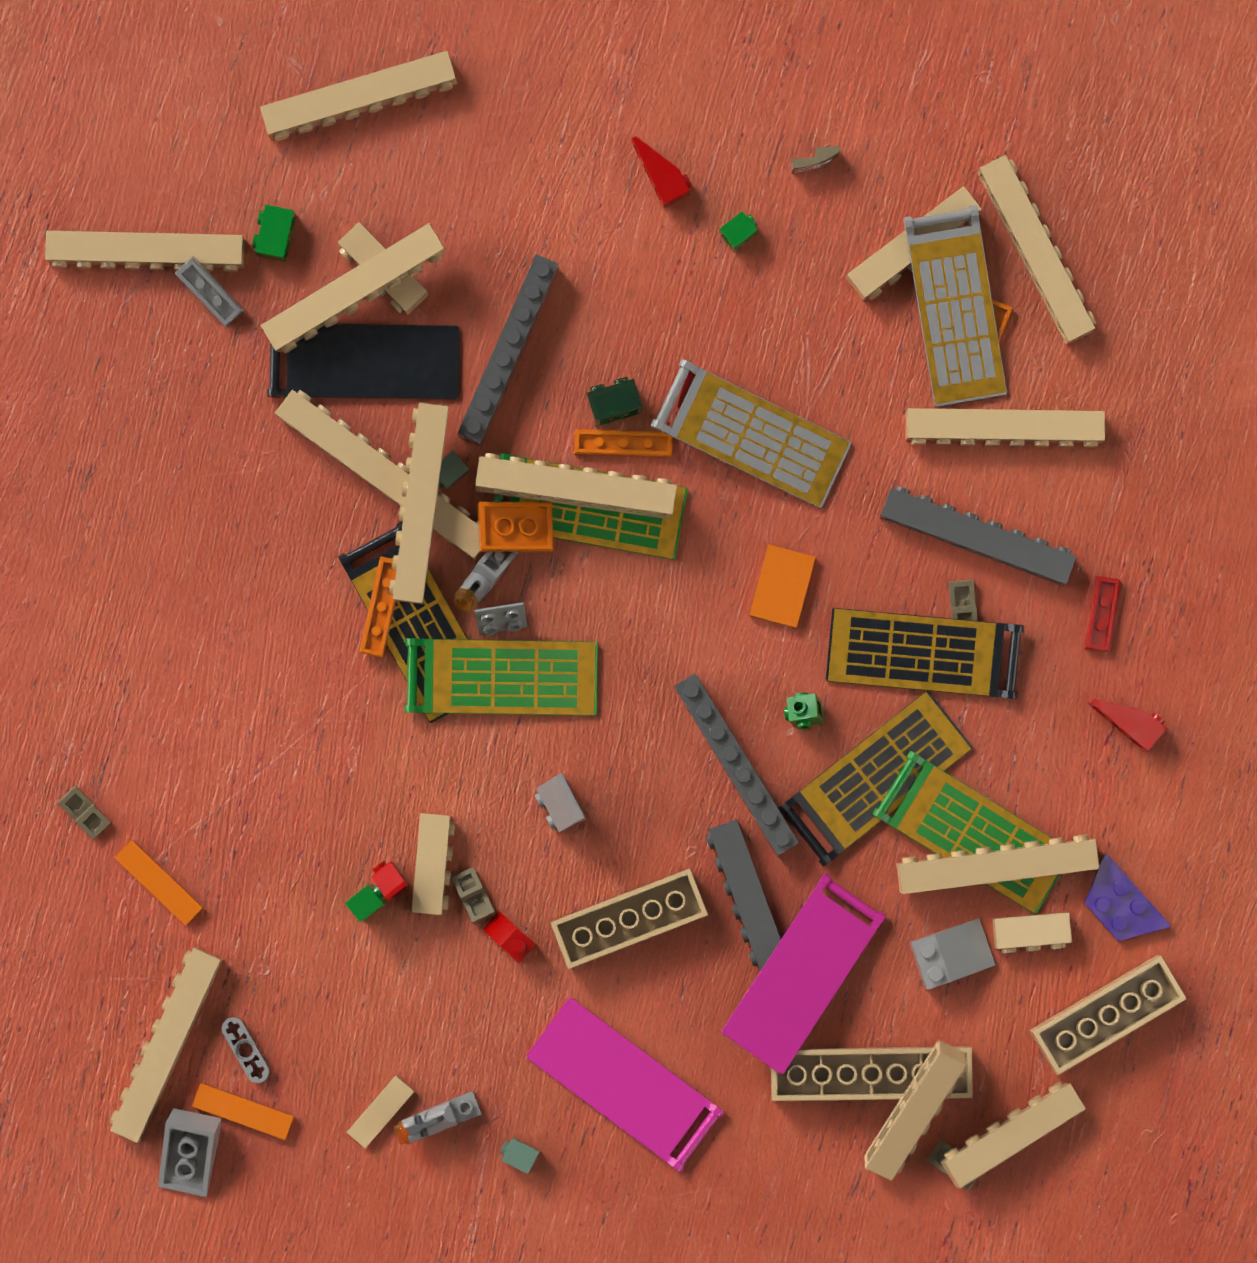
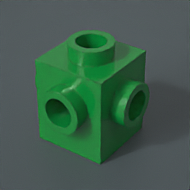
(804, 710)

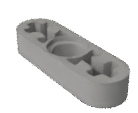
(235, 1048)

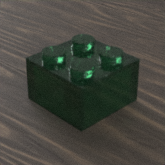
(614, 401)

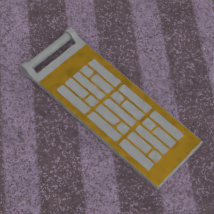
(955, 309)
(754, 435)

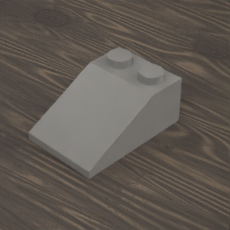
(560, 803)
(952, 954)
(189, 1152)

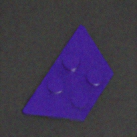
(1121, 904)

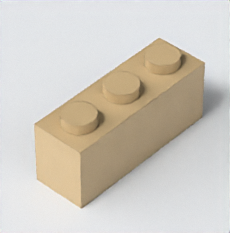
(1032, 932)

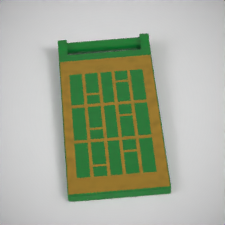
(614, 529)
(504, 677)
(954, 817)

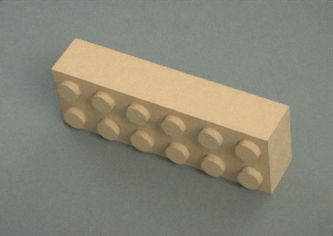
(629, 918)
(1107, 1014)

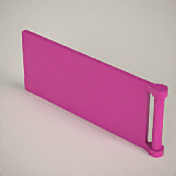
(801, 976)
(622, 1082)

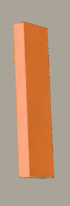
(622, 443)
(379, 611)
(158, 882)
(243, 1111)

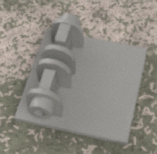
(501, 618)

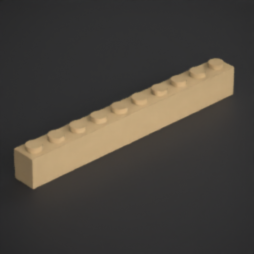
(373, 466)

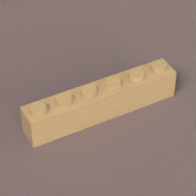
(894, 257)
(915, 1110)
(1012, 1135)

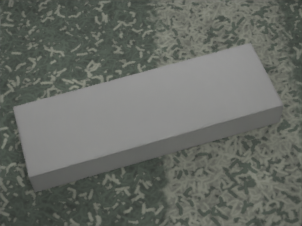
(209, 291)

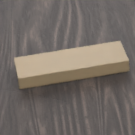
(380, 1111)

